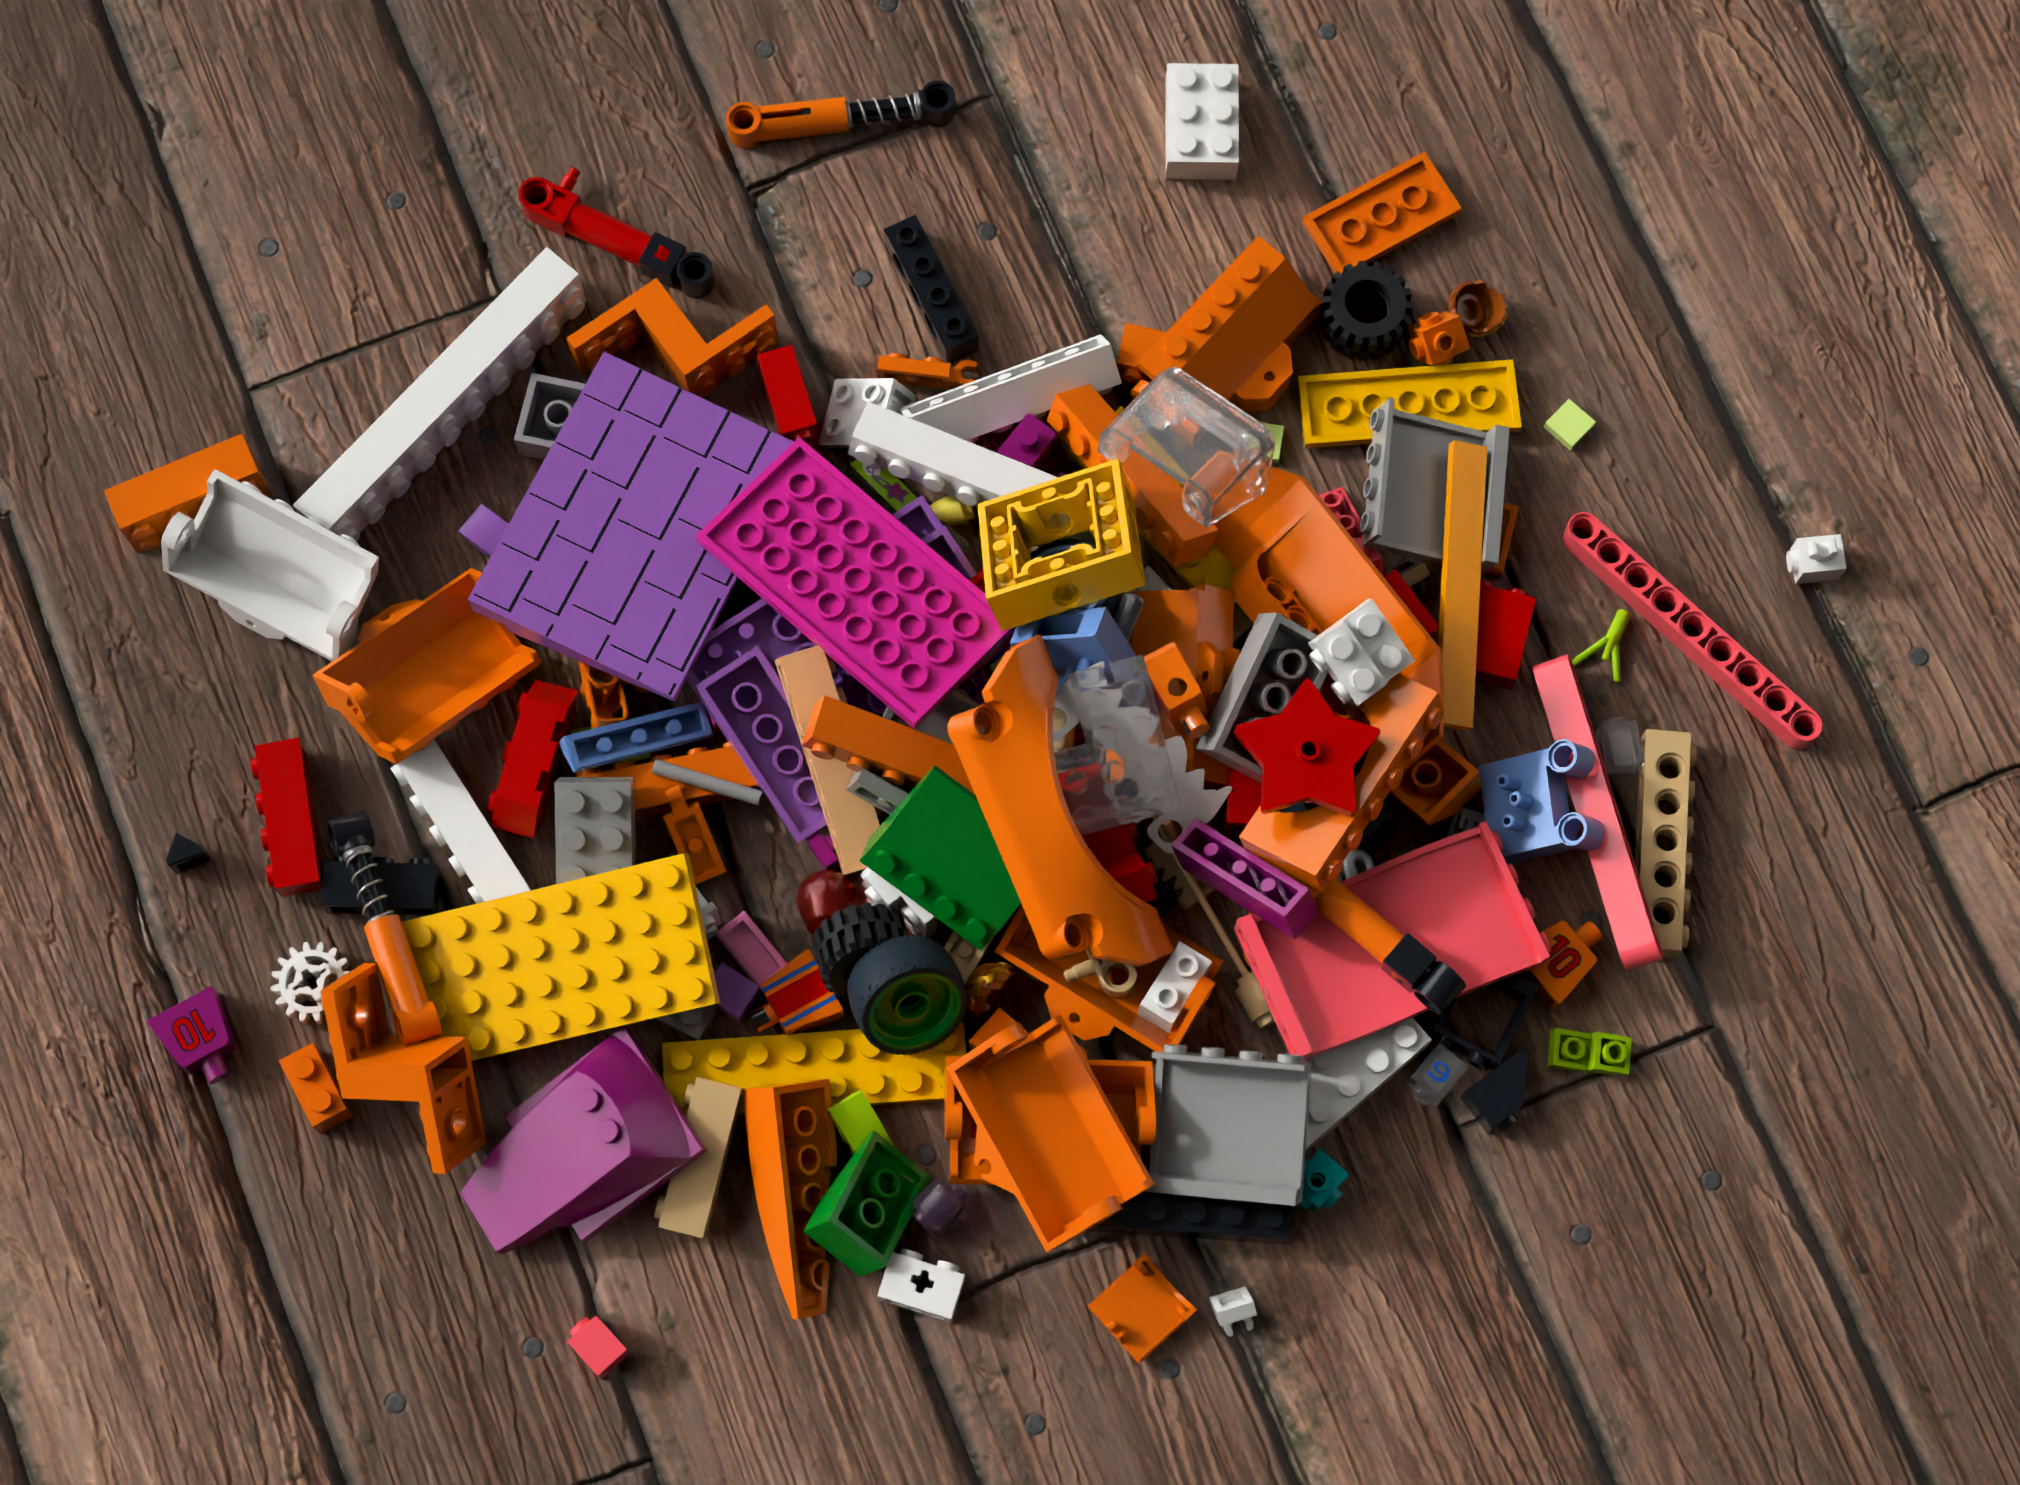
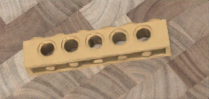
(1675, 750)

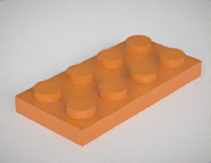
(1382, 214)

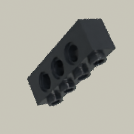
(931, 290)

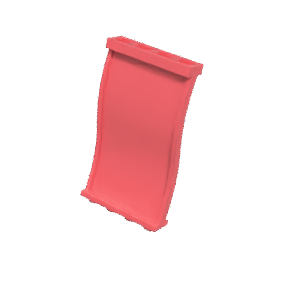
(1446, 895)

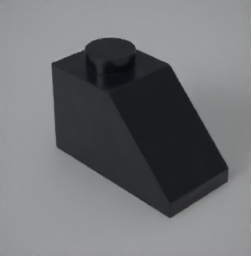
(1499, 1094)

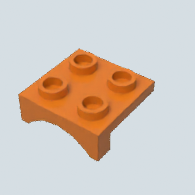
(1141, 1309)

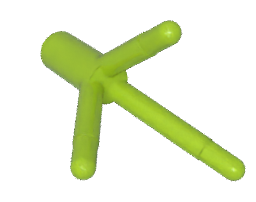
(1611, 641)

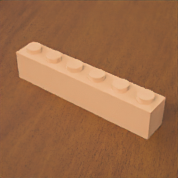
(850, 819)

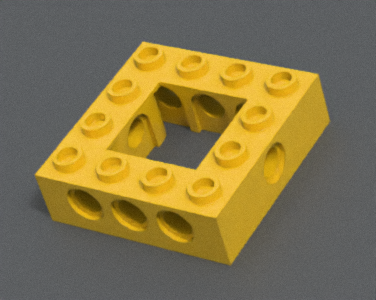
(1033, 589)

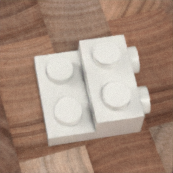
(1360, 653)
(882, 892)

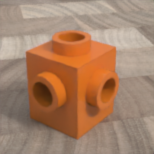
(1437, 338)

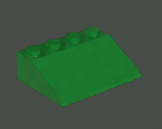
(945, 858)

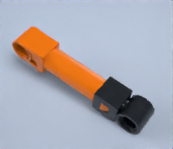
(1400, 955)

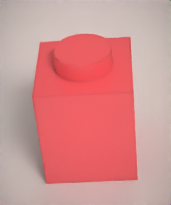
(597, 1346)

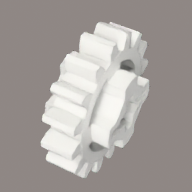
(299, 989)

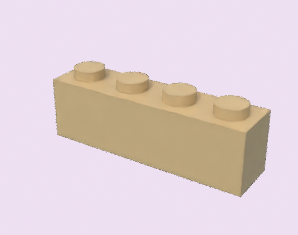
(694, 1189)

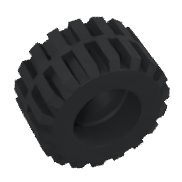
(1371, 284)
(849, 936)

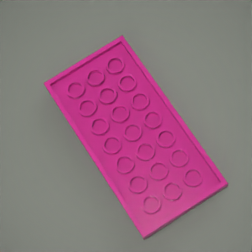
(855, 582)

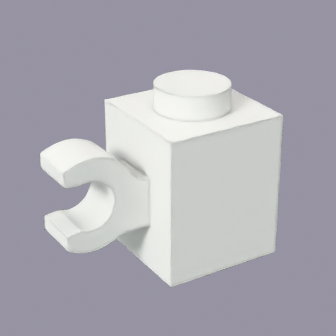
(1816, 559)

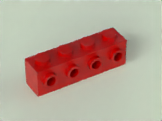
(289, 817)

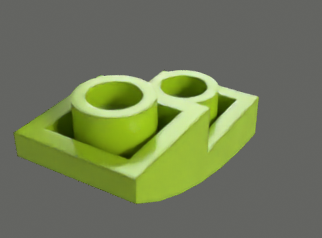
(1589, 1052)
(856, 1120)

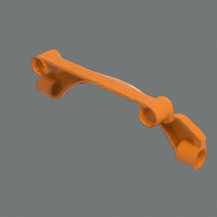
(1016, 781)

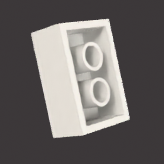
(1202, 121)

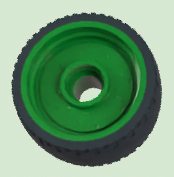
(907, 995)

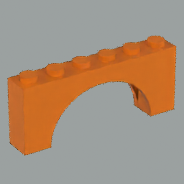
(1317, 840)

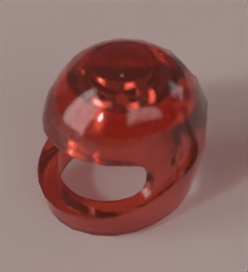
(822, 895)

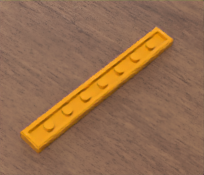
(1461, 579)

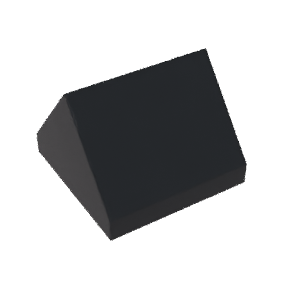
(185, 854)

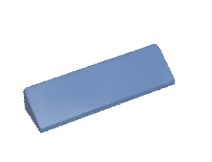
(636, 737)

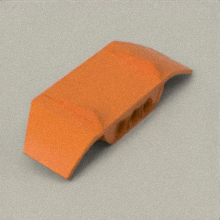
(1308, 568)

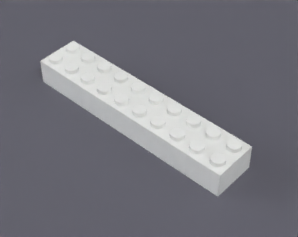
(445, 397)

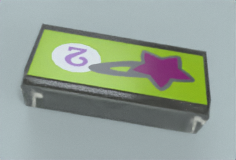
(881, 485)

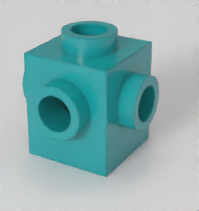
(1329, 1175)

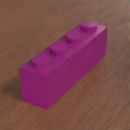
(1245, 878)

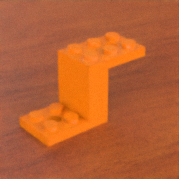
(673, 339)
(379, 1067)

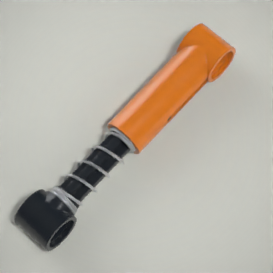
(836, 115)
(412, 1011)

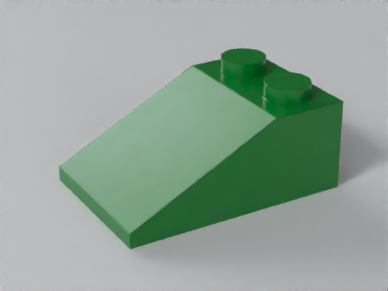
(867, 1206)

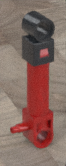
(654, 255)

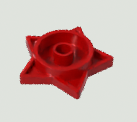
(1292, 776)

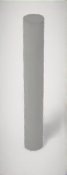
(707, 782)

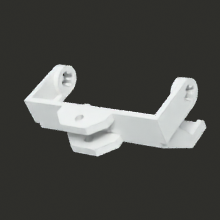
(271, 566)

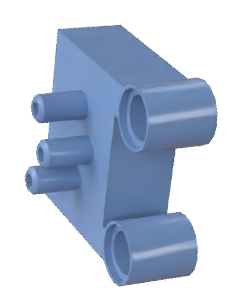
(1078, 640)
(1530, 806)

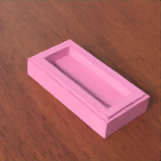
(750, 949)

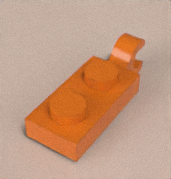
(926, 373)
(692, 835)

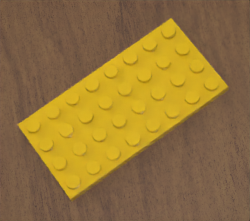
(567, 958)

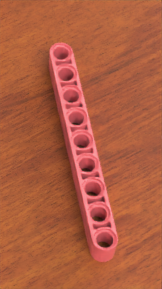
(1695, 648)
(1594, 797)

